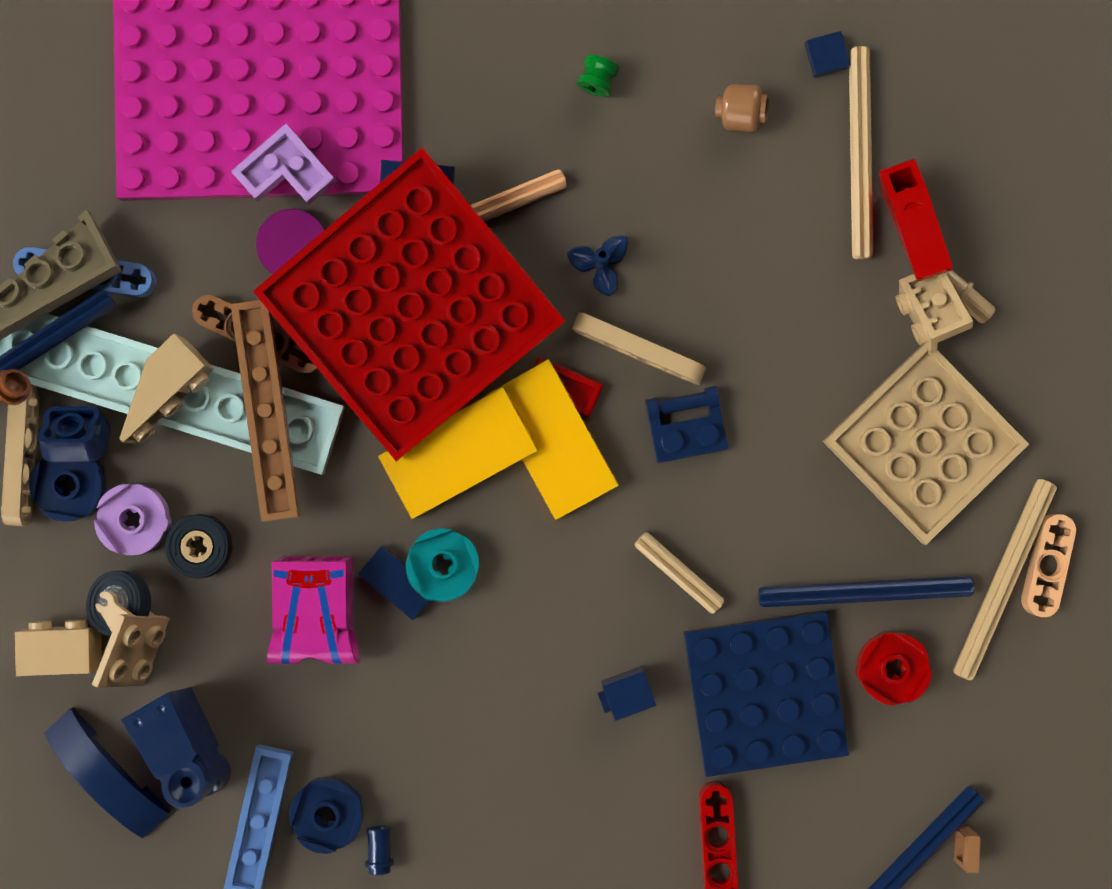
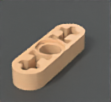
(1058, 578)

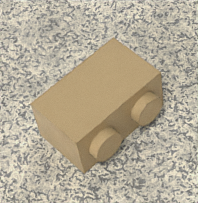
(57, 650)

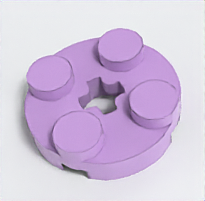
(111, 519)

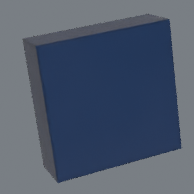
(827, 54)

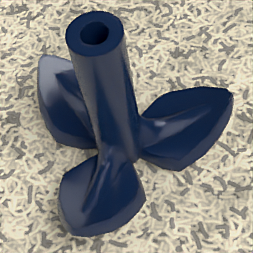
(610, 252)

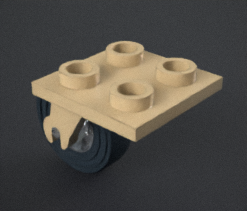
(121, 609)

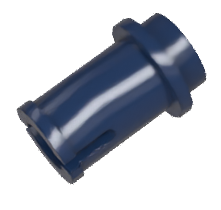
(379, 850)

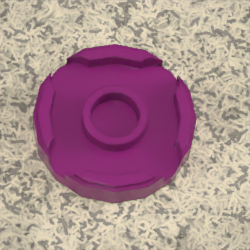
(284, 236)

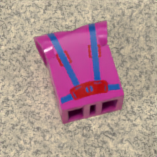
(313, 610)

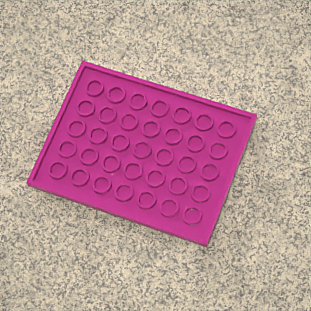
(222, 76)

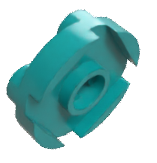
(432, 583)

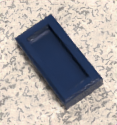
(389, 578)

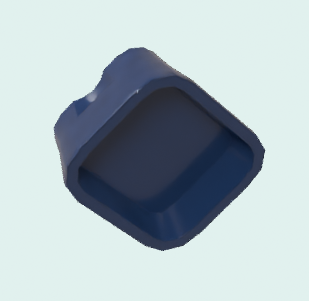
(73, 434)

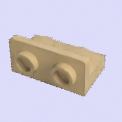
(933, 309)

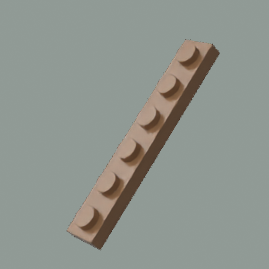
(265, 411)

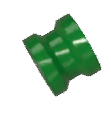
(597, 75)

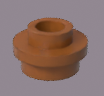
(19, 385)

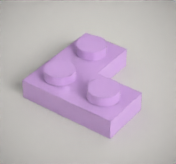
(282, 158)

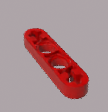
(720, 853)

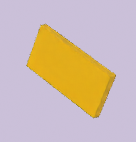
(460, 453)
(569, 462)

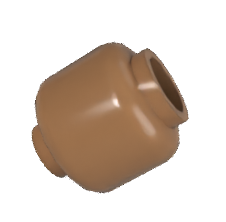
(742, 107)

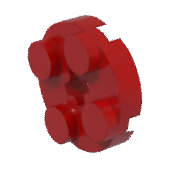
(913, 661)

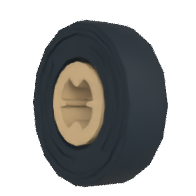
(181, 552)

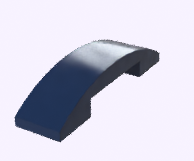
(102, 776)

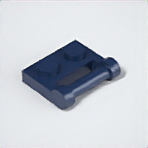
(690, 436)

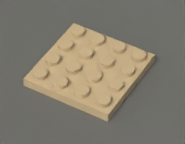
(925, 443)

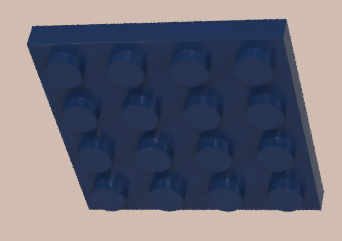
(765, 693)

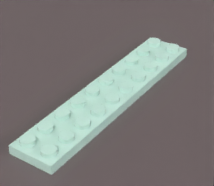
(108, 370)

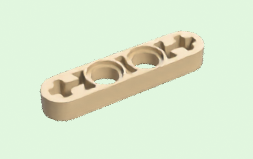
(638, 348)
(20, 460)

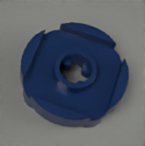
(51, 498)
(307, 824)

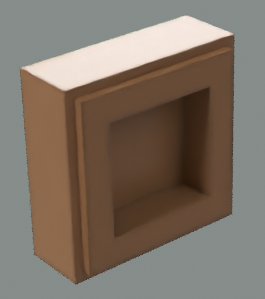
(967, 849)

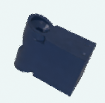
(179, 747)

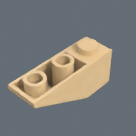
(164, 381)

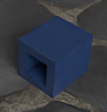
(626, 694)

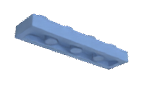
(259, 818)

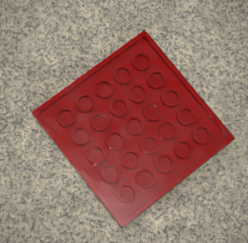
(409, 304)

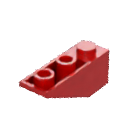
(915, 219)

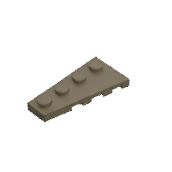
(60, 274)

